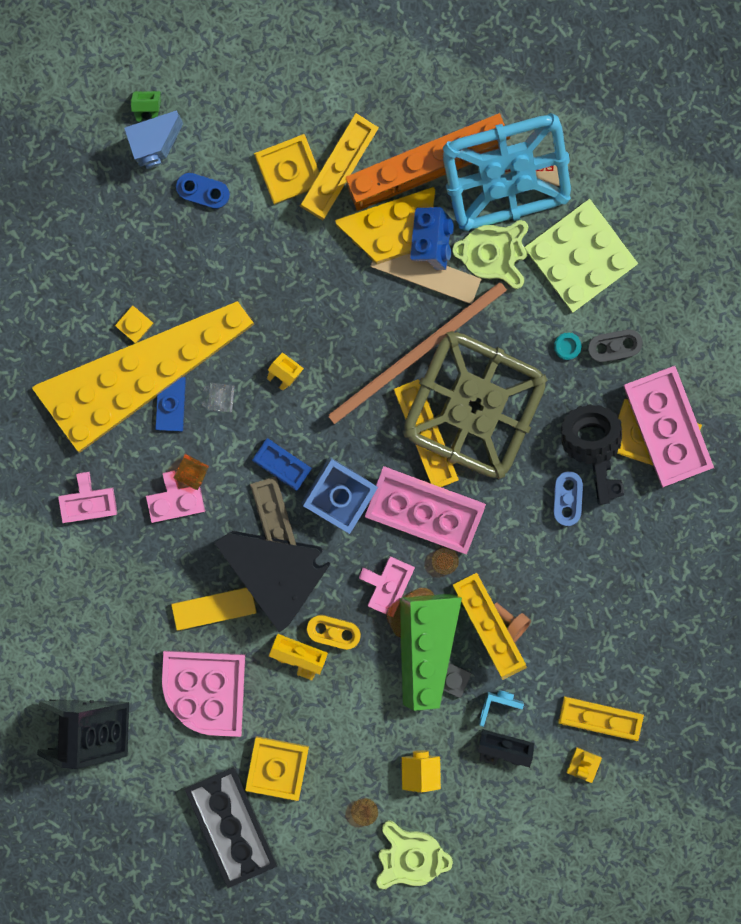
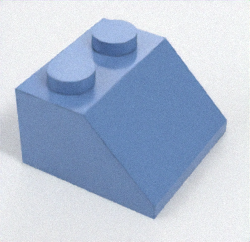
(153, 138)
(339, 495)

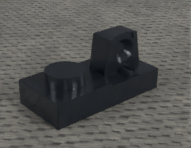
(606, 488)
(496, 746)

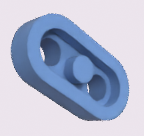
(568, 498)

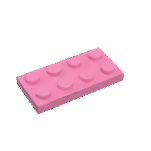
(668, 426)
(425, 510)

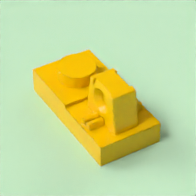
(307, 658)

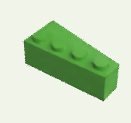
(426, 647)

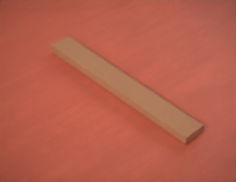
(417, 353)

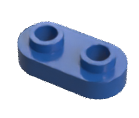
(202, 191)

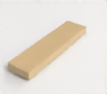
(447, 282)

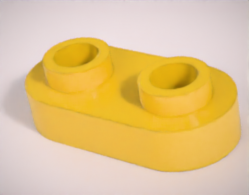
(333, 632)

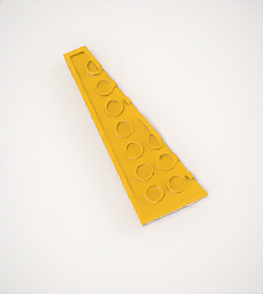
(112, 388)

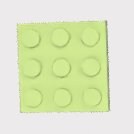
(580, 255)

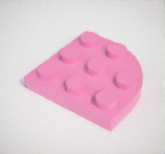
(205, 690)

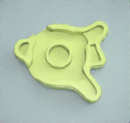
(492, 252)
(411, 858)

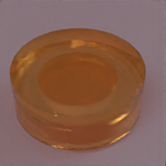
(445, 561)
(364, 811)

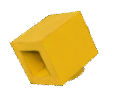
(421, 772)

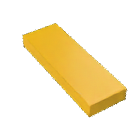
(213, 608)
(601, 718)

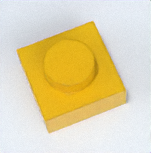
(134, 324)

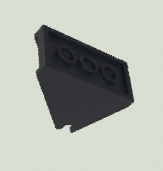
(274, 572)
(87, 732)

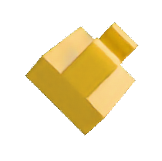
(285, 370)
(584, 765)

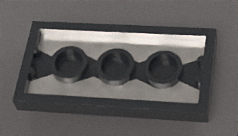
(231, 826)

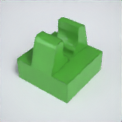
(145, 102)

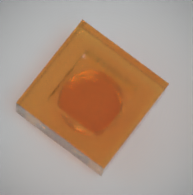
(191, 472)

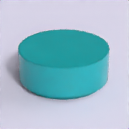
(567, 346)

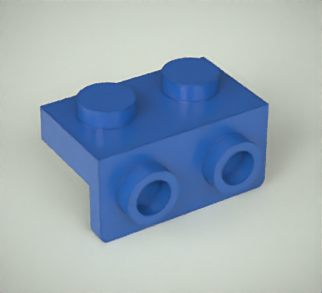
(431, 237)

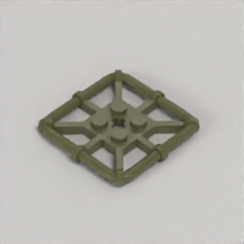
(469, 388)

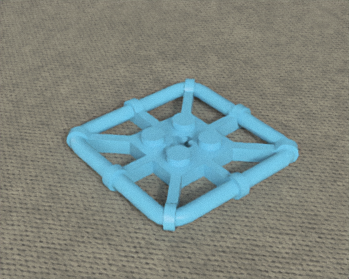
(492, 169)

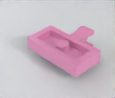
(175, 501)
(87, 503)
(389, 584)

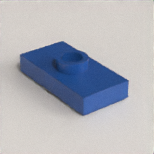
(171, 407)
(282, 464)

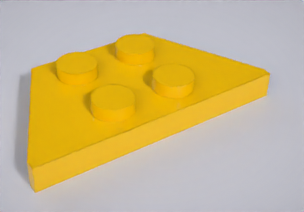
(387, 228)

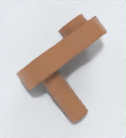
(516, 625)

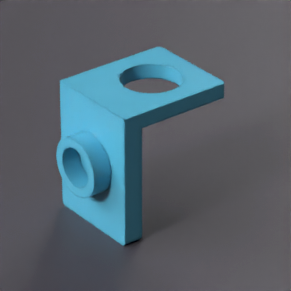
(502, 697)

